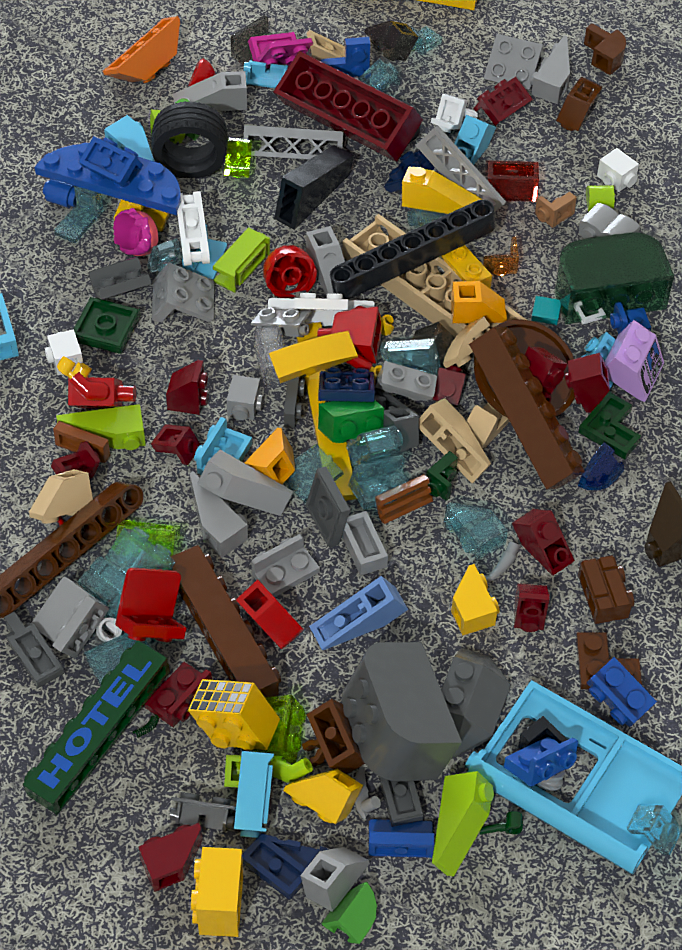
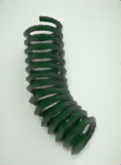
(147, 725)

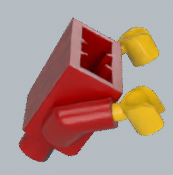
(365, 330)
(92, 391)

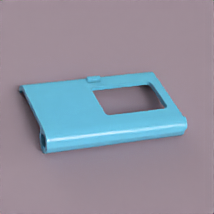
(620, 781)

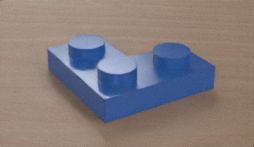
(356, 57)

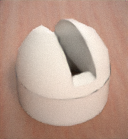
(108, 624)

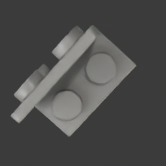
(513, 58)
(182, 291)
(69, 617)

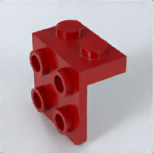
(149, 605)

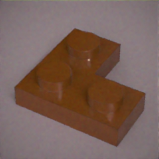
(594, 654)

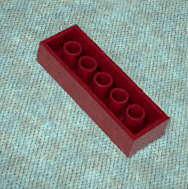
(348, 106)

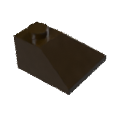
(665, 532)

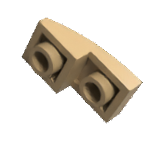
(459, 350)

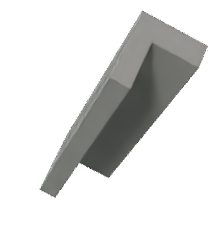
(291, 134)
(456, 166)

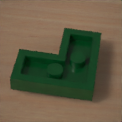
(605, 426)

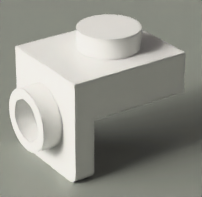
(450, 113)

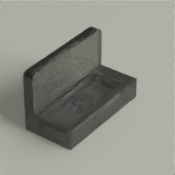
(239, 41)

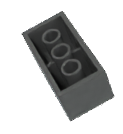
(400, 713)

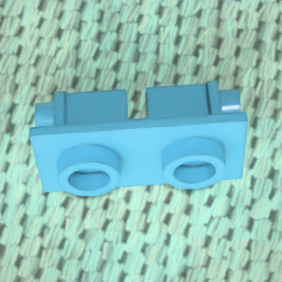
(260, 76)

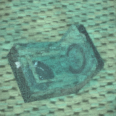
(657, 826)

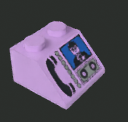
(635, 360)

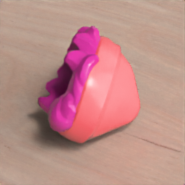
(135, 232)

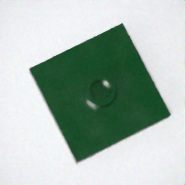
(106, 325)

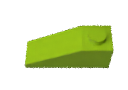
(119, 425)
(461, 816)

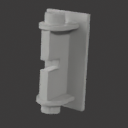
(290, 320)

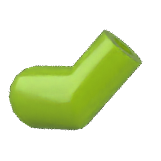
(290, 773)

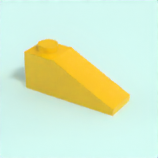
(433, 192)

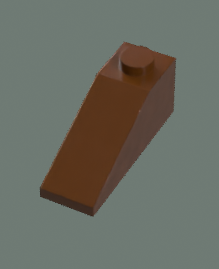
(578, 104)

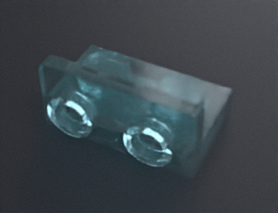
(413, 354)
(376, 478)

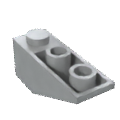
(553, 76)
(222, 91)
(326, 254)
(218, 522)

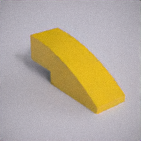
(312, 355)

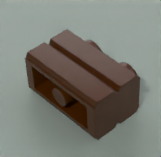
(605, 589)

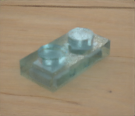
(163, 254)

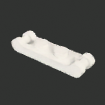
(193, 229)

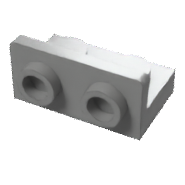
(406, 381)
(284, 566)

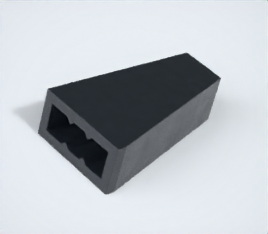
(311, 184)

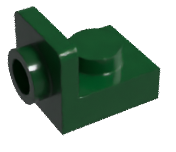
(442, 474)

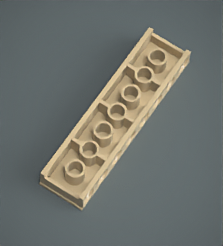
(421, 287)

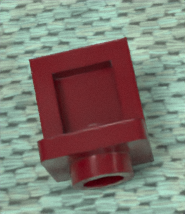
(450, 385)
(83, 460)

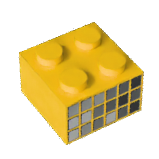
(234, 714)

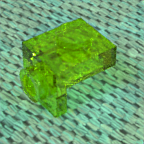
(238, 158)

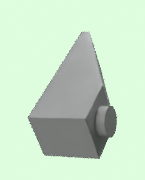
(243, 484)

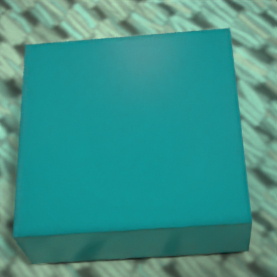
(546, 310)

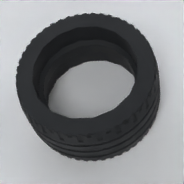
(186, 119)

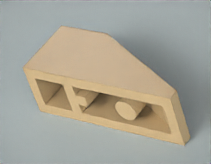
(450, 432)

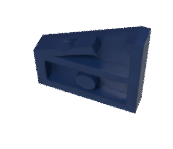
(279, 862)

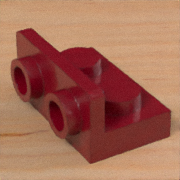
(504, 100)
(176, 694)

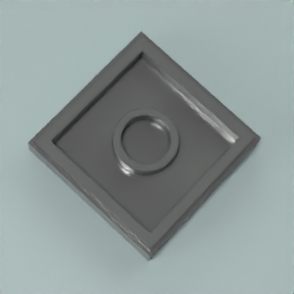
(327, 507)

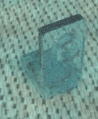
(82, 216)

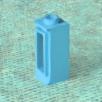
(253, 793)

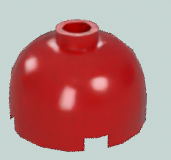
(288, 267)

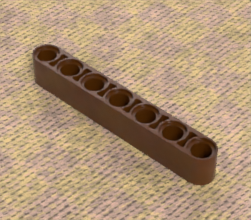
(73, 544)

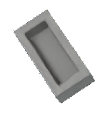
(364, 544)

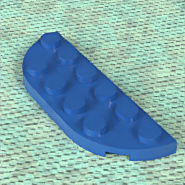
(150, 187)

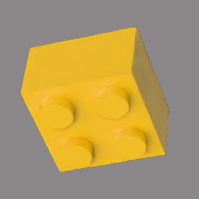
(218, 891)

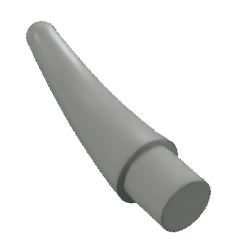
(505, 561)

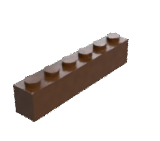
(527, 407)
(221, 623)

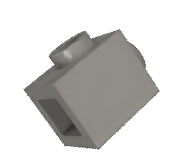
(244, 398)

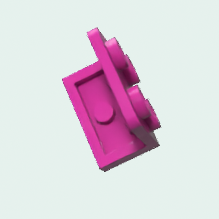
(277, 48)

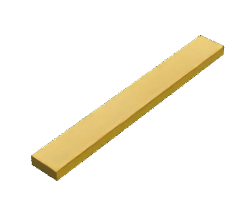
(336, 450)

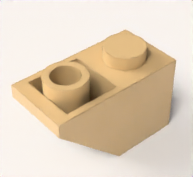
(62, 495)

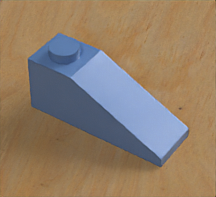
(360, 614)

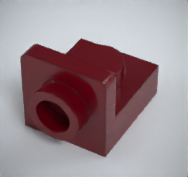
(178, 441)

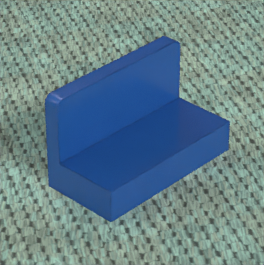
(404, 840)

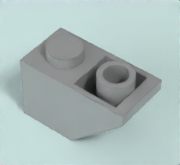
(332, 876)

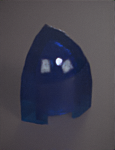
(601, 470)

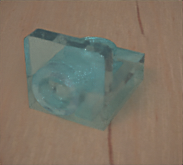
(427, 40)
(380, 75)

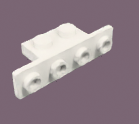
(320, 309)

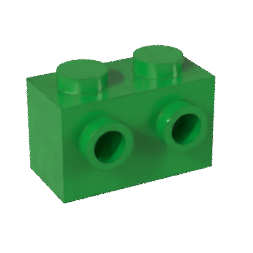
(348, 419)

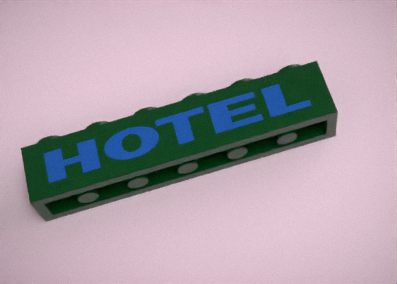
(96, 727)

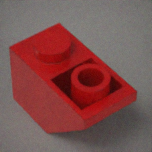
(269, 614)

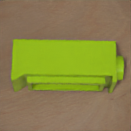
(241, 259)

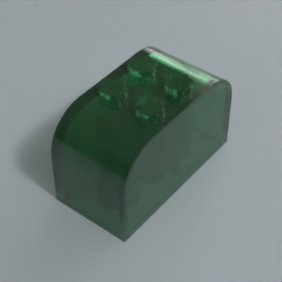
(613, 270)

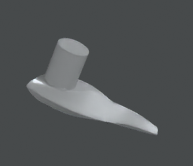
(363, 802)

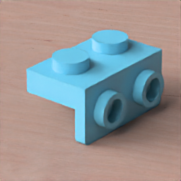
(224, 439)

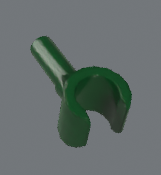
(512, 825)

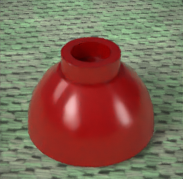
(201, 72)

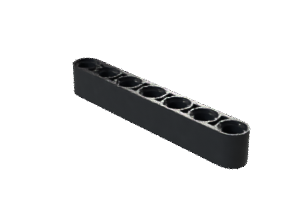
(413, 249)

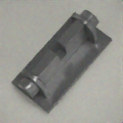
(190, 809)

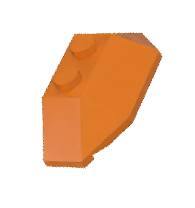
(148, 53)

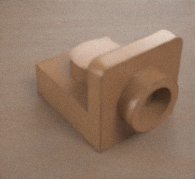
(557, 211)

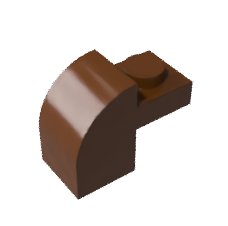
(607, 48)

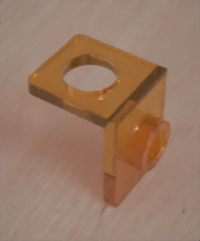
(503, 264)

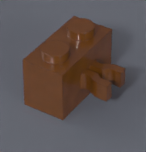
(333, 738)

